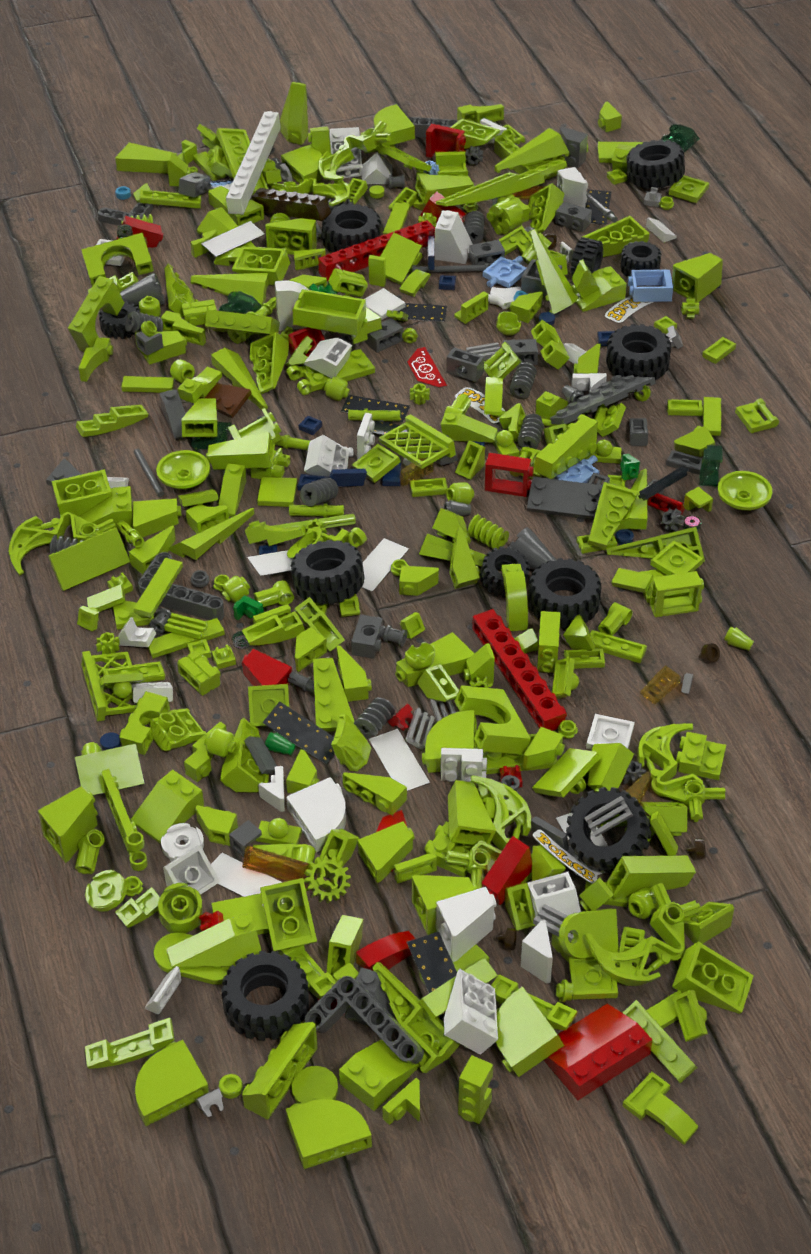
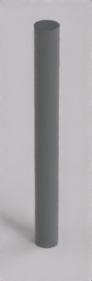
(148, 472)

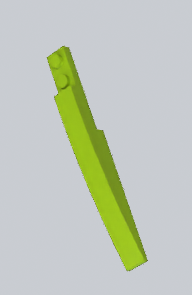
(503, 185)

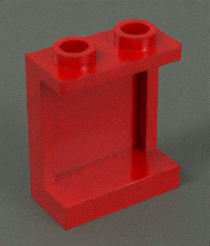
(444, 140)

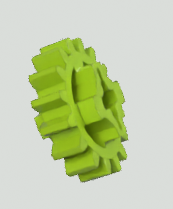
(329, 886)

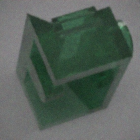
(710, 466)

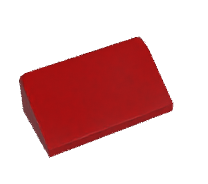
(665, 503)

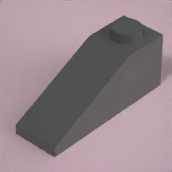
(173, 412)

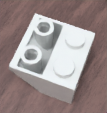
(573, 185)
(329, 356)
(324, 456)
(555, 892)

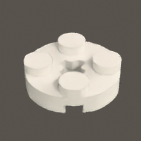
(175, 834)

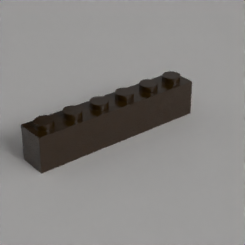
(292, 204)

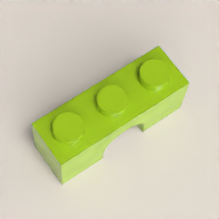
(553, 350)
(136, 732)
(474, 1090)

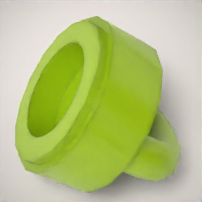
(356, 537)

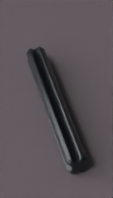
(663, 483)

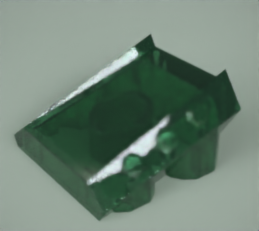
(682, 136)
(240, 303)
(222, 436)

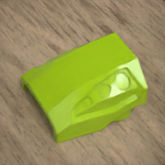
(175, 729)
(350, 744)

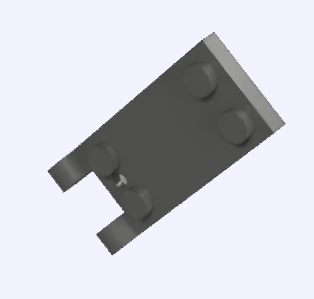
(563, 498)

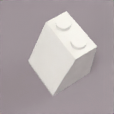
(451, 238)
(465, 920)

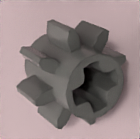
(474, 155)
(673, 520)
(633, 773)

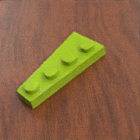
(610, 511)
(329, 695)

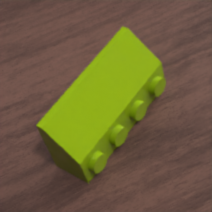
(277, 1074)

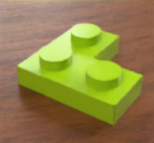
(516, 239)

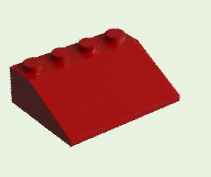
(598, 1050)

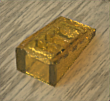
(414, 472)
(667, 673)
(640, 787)

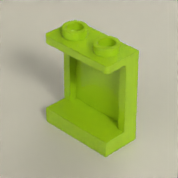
(451, 163)
(261, 425)

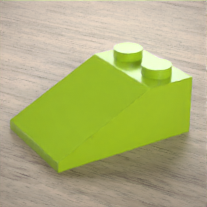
(475, 133)
(292, 235)
(263, 260)
(611, 289)
(81, 492)
(116, 507)
(168, 804)
(288, 914)
(713, 978)
(375, 1074)

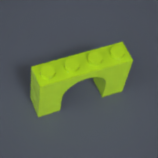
(132, 246)
(102, 295)
(256, 324)
(508, 734)

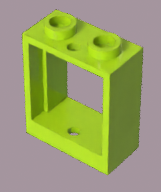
(676, 605)
(548, 641)

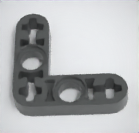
(115, 216)

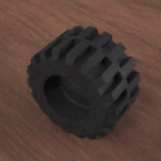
(590, 251)
(640, 257)
(493, 561)

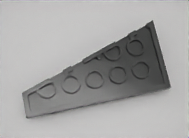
(606, 394)

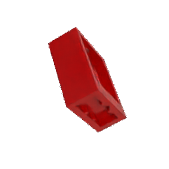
(512, 464)

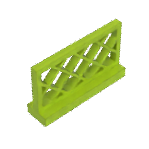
(426, 435)
(96, 691)

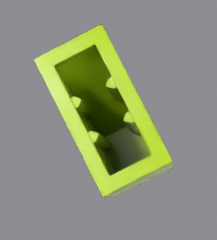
(173, 346)
(155, 515)
(611, 766)
(385, 849)
(344, 943)

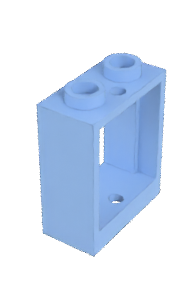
(648, 278)

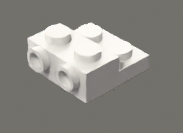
(462, 764)

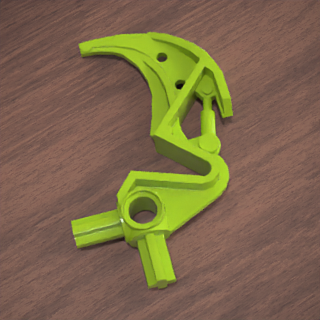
(368, 141)
(339, 190)
(32, 534)
(684, 789)
(484, 852)
(668, 928)

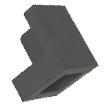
(149, 345)
(243, 837)

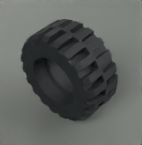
(656, 164)
(350, 226)
(638, 352)
(327, 572)
(566, 576)
(607, 857)
(260, 971)

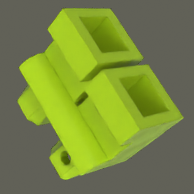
(277, 470)

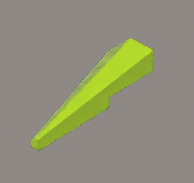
(222, 222)
(652, 546)
(443, 549)
(416, 1021)

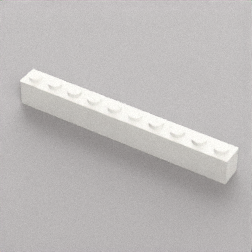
(253, 163)

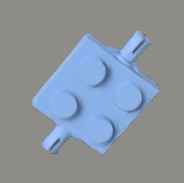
(504, 272)
(579, 472)

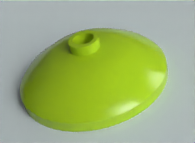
(183, 469)
(744, 490)

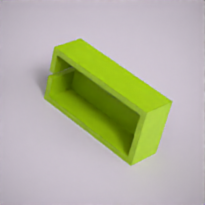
(329, 312)

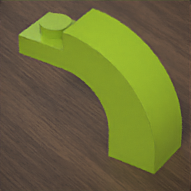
(515, 597)

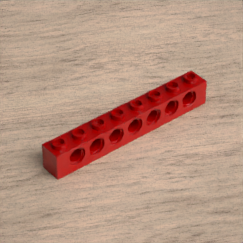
(357, 256)
(519, 671)

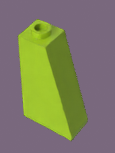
(142, 159)
(445, 185)
(254, 211)
(201, 419)
(251, 451)
(449, 653)
(468, 815)
(647, 871)

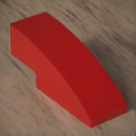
(386, 951)

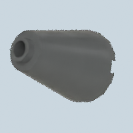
(145, 287)
(532, 548)

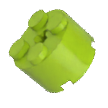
(505, 216)
(182, 919)

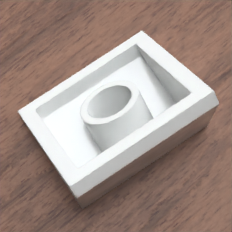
(376, 170)
(192, 869)
(537, 953)

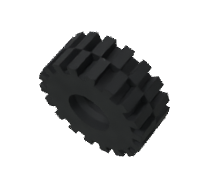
(115, 325)

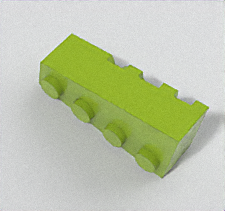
(618, 235)
(568, 448)

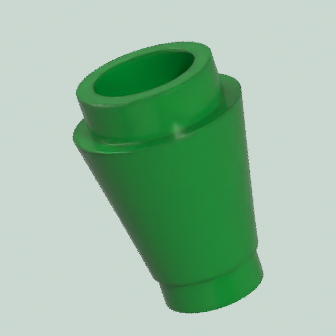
(279, 744)

